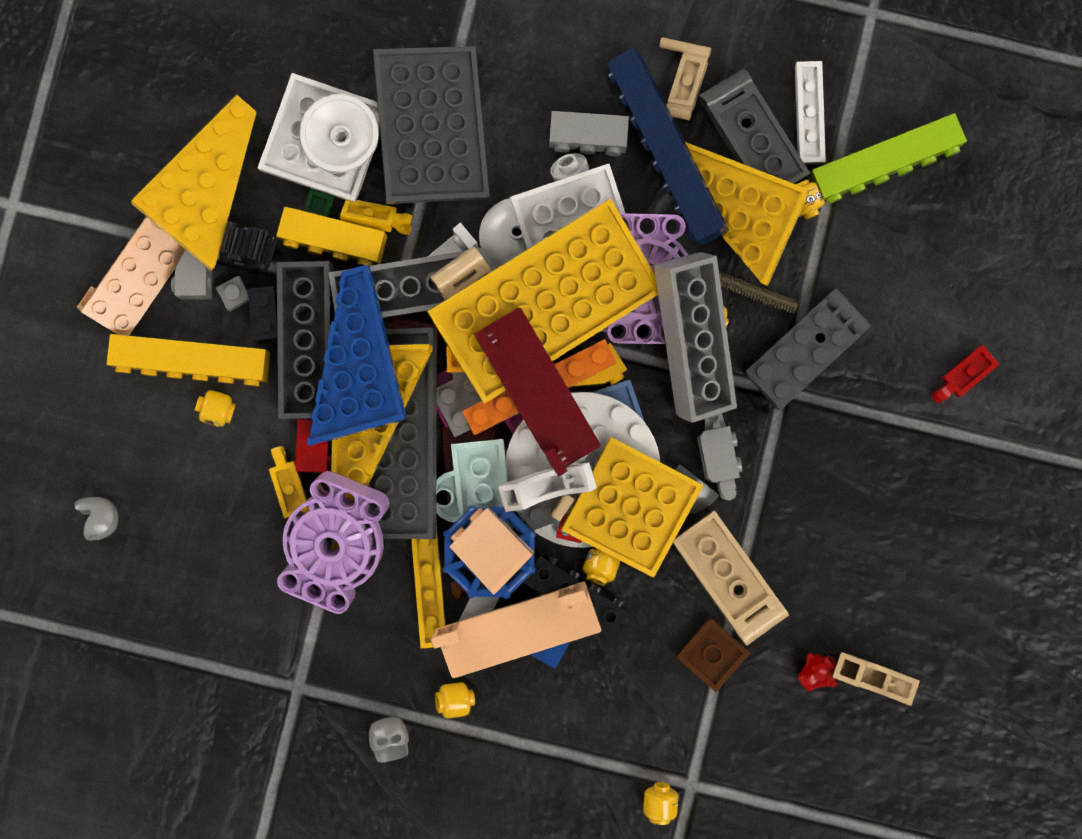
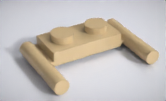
(688, 76)

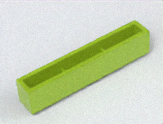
(889, 157)

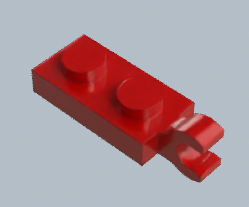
(966, 374)

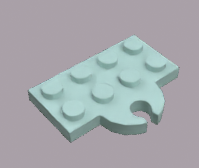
(475, 478)

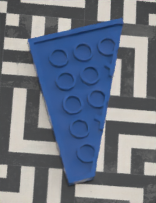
(359, 374)

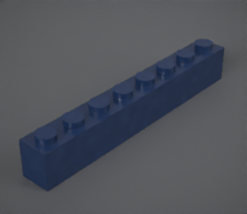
(667, 146)

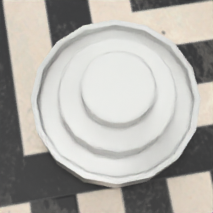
(568, 166)

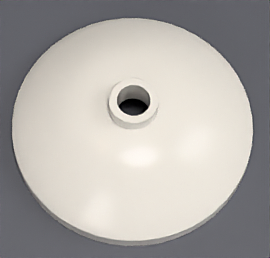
(335, 117)
(497, 235)

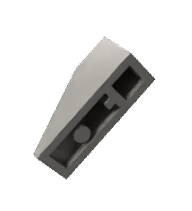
(191, 279)

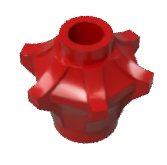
(818, 672)

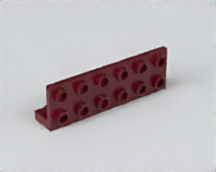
(537, 390)

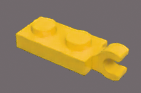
(376, 216)
(287, 483)

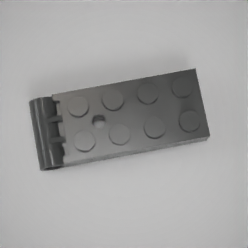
(764, 141)
(798, 356)

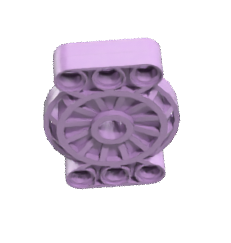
(656, 250)
(346, 521)

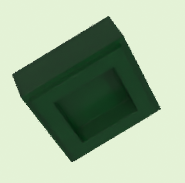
(319, 203)

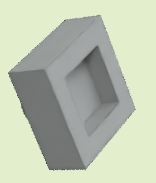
(233, 293)

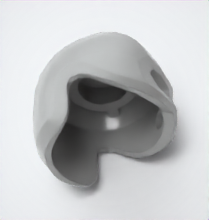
(102, 518)
(388, 739)

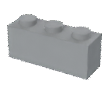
(588, 133)

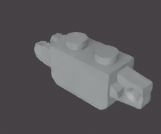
(718, 456)

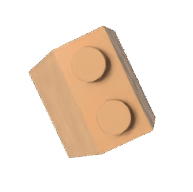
(490, 549)

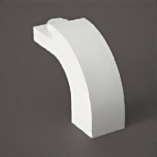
(546, 485)

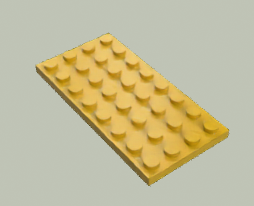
(563, 284)

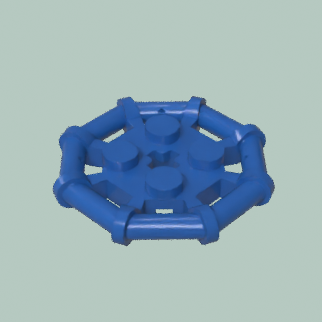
(473, 589)

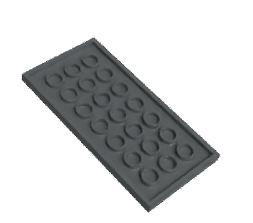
(409, 461)

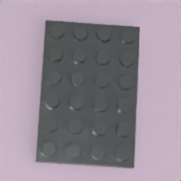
(430, 124)

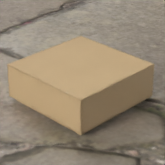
(562, 506)

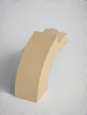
(876, 678)

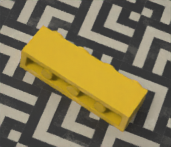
(331, 236)

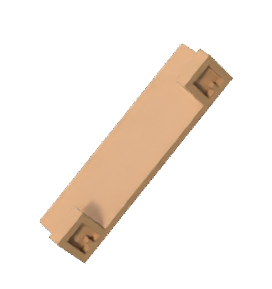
(133, 279)
(517, 630)

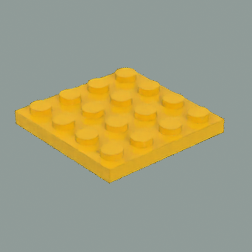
(633, 508)

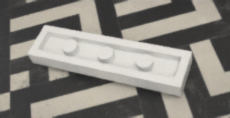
(810, 112)

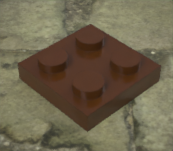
(712, 654)

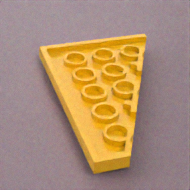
(197, 187)
(755, 208)
(360, 453)

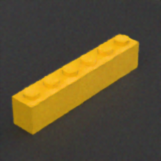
(188, 358)

